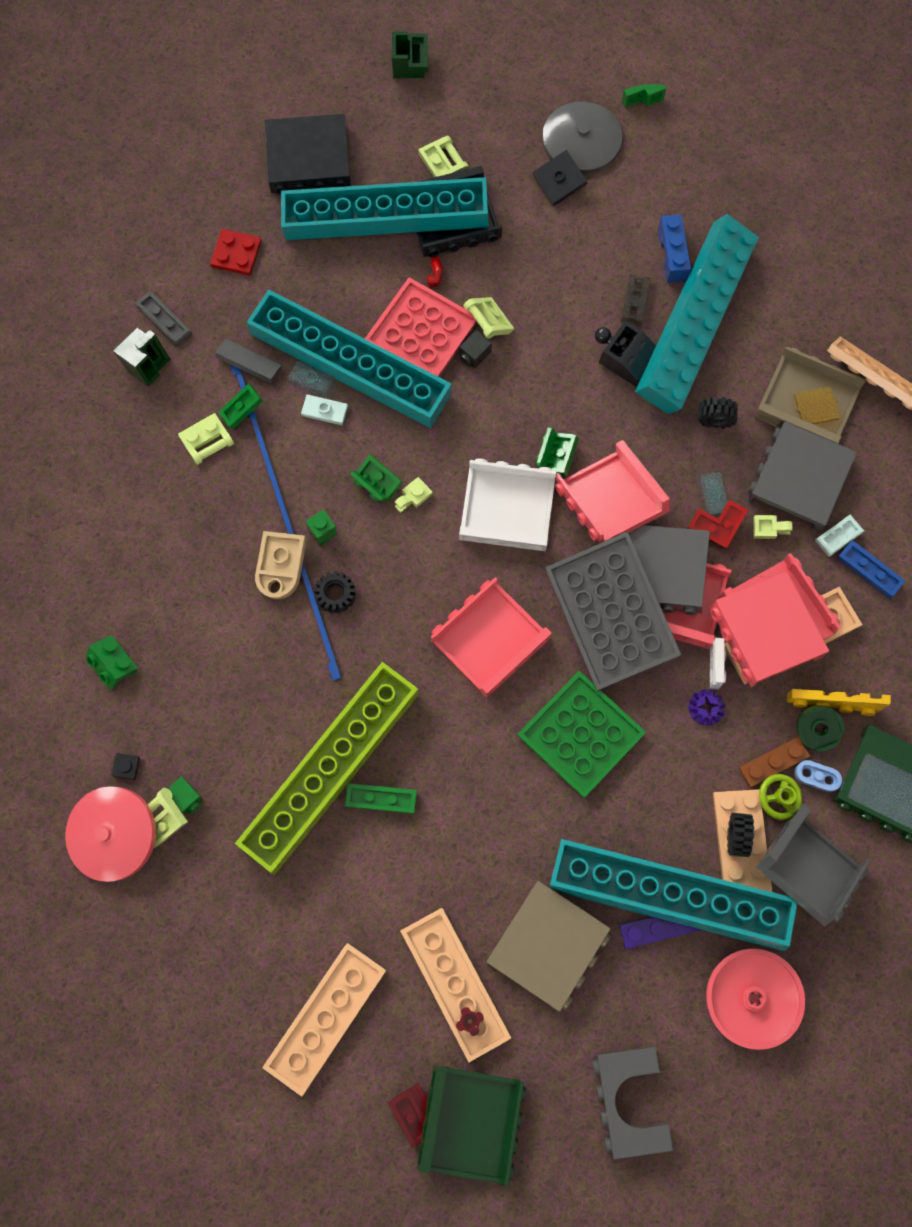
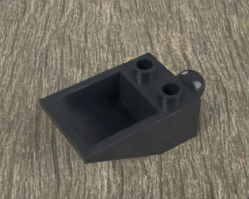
(626, 361)

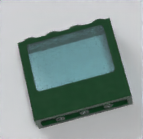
(880, 782)

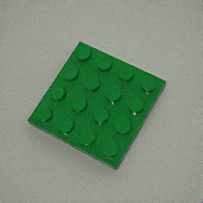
(581, 734)

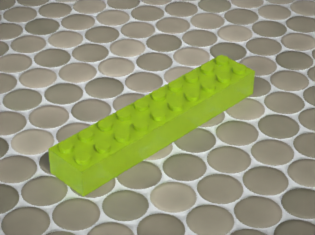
(327, 768)

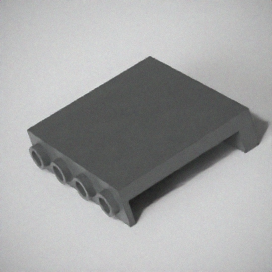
(802, 474)
(674, 565)
(812, 869)

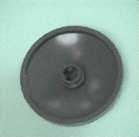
(586, 132)

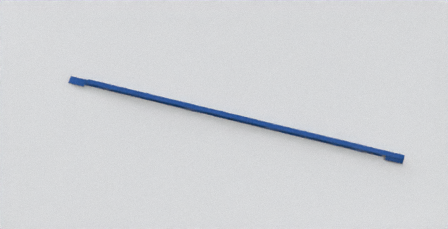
(332, 665)

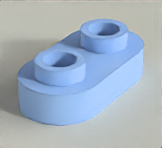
(817, 776)

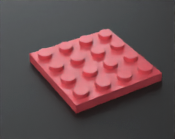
(422, 327)

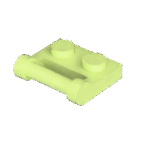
(436, 159)
(489, 316)
(201, 434)
(169, 820)

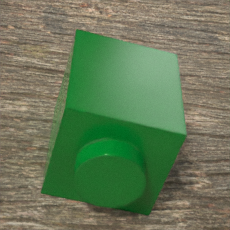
(321, 527)
(185, 796)

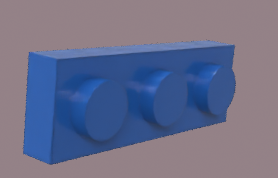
(871, 569)

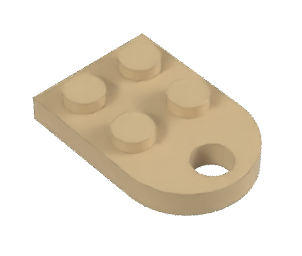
(281, 562)

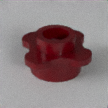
(476, 1019)

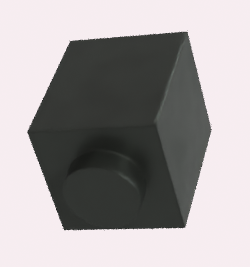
(475, 349)

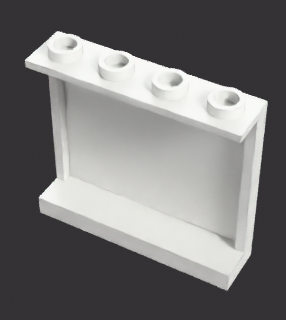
(507, 505)

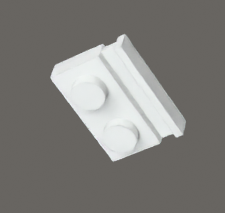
(717, 660)

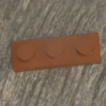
(774, 762)

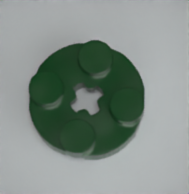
(832, 732)

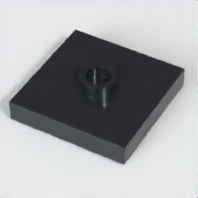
(560, 178)

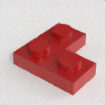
(721, 528)

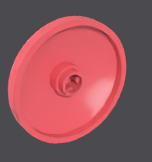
(110, 834)
(755, 999)

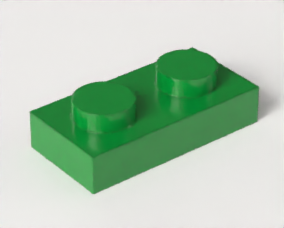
(240, 406)

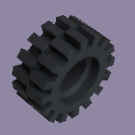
(717, 412)
(331, 580)
(740, 834)

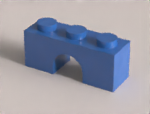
(676, 253)

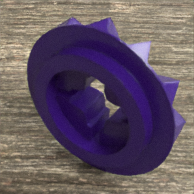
(701, 715)

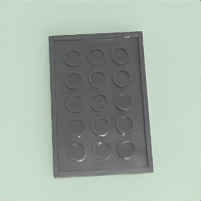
(613, 611)

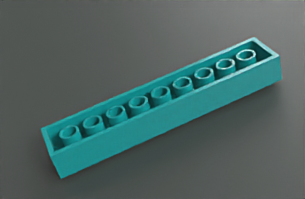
(384, 209)
(697, 315)
(349, 358)
(674, 895)

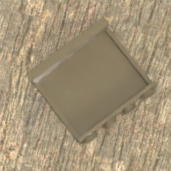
(804, 373)
(549, 946)

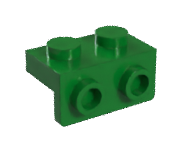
(557, 451)
(376, 479)
(110, 661)

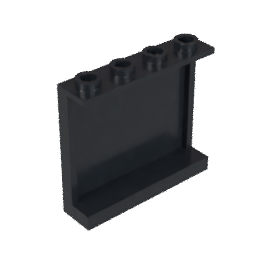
(307, 153)
(436, 242)

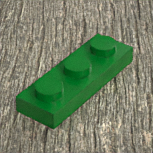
(380, 798)

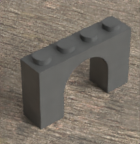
(622, 1138)

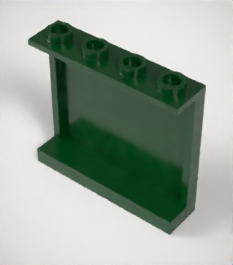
(471, 1125)

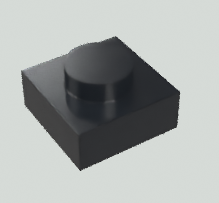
(125, 766)

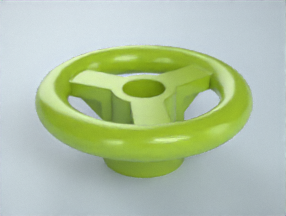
(791, 794)

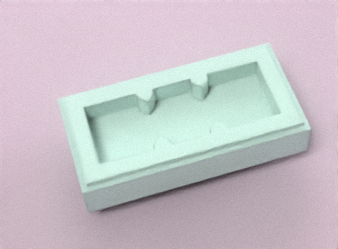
(324, 410)
(839, 535)

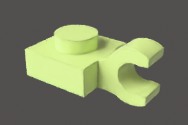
(414, 494)
(767, 527)

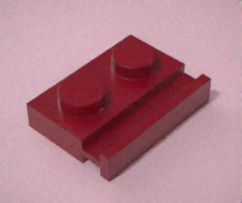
(410, 1112)

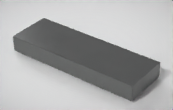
(163, 318)
(248, 361)

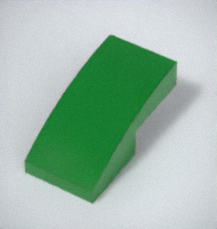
(648, 94)

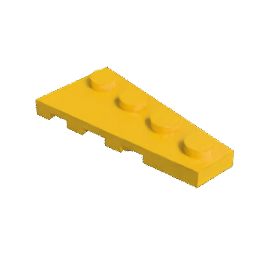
(839, 700)

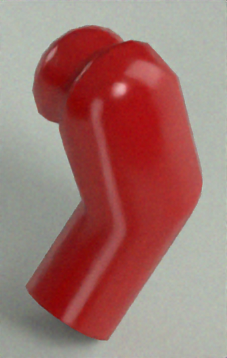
(435, 279)

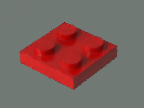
(235, 252)

